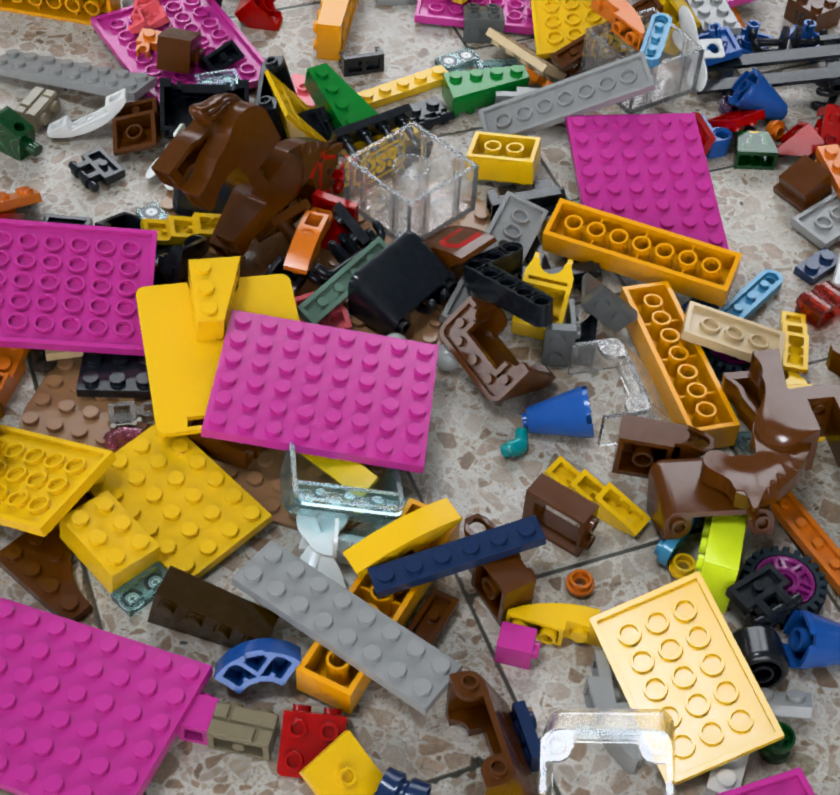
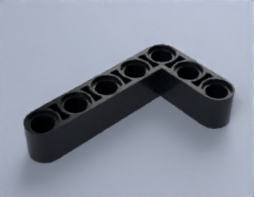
(493, 279)

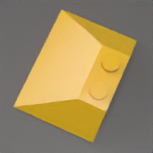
(289, 107)

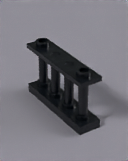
(372, 126)

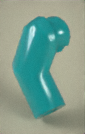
(516, 446)

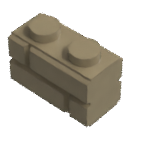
(39, 107)
(243, 730)

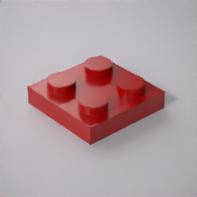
(737, 119)

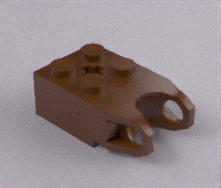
(647, 440)
(502, 582)

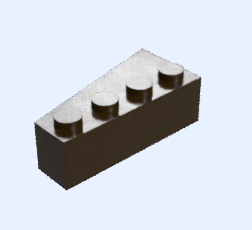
(208, 611)

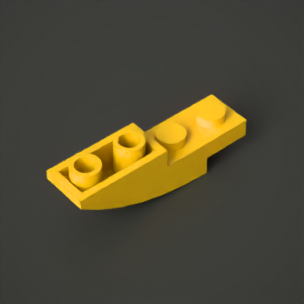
(556, 621)

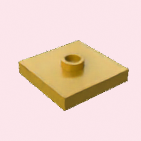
(342, 769)

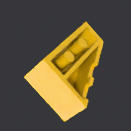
(212, 292)

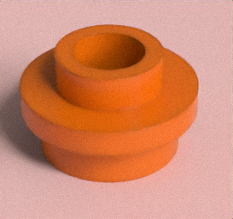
(776, 129)
(582, 577)

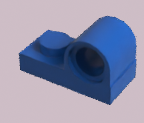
(722, 142)

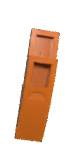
(624, 20)
(307, 240)
(11, 370)

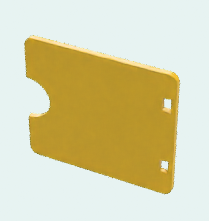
(178, 364)

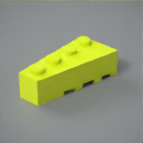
(721, 554)

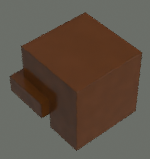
(179, 50)
(804, 184)

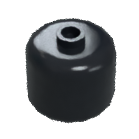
(763, 653)

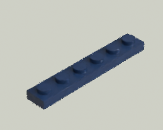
(456, 556)

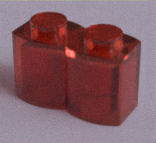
(820, 303)

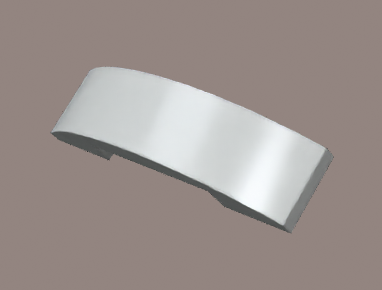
(66, 128)

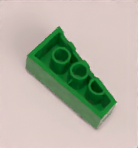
(477, 87)
(336, 96)

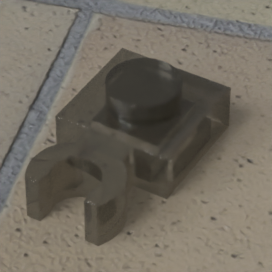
(128, 414)

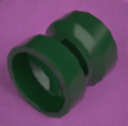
(779, 751)

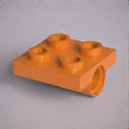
(22, 197)

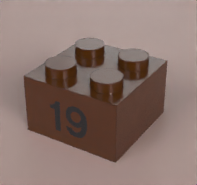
(823, 12)

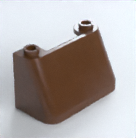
(475, 342)
(679, 495)
(482, 710)

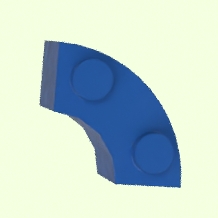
(257, 662)

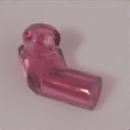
(122, 433)

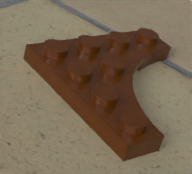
(45, 571)

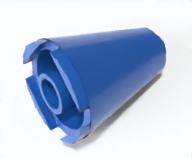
(755, 93)
(561, 415)
(811, 640)

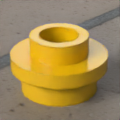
(681, 561)

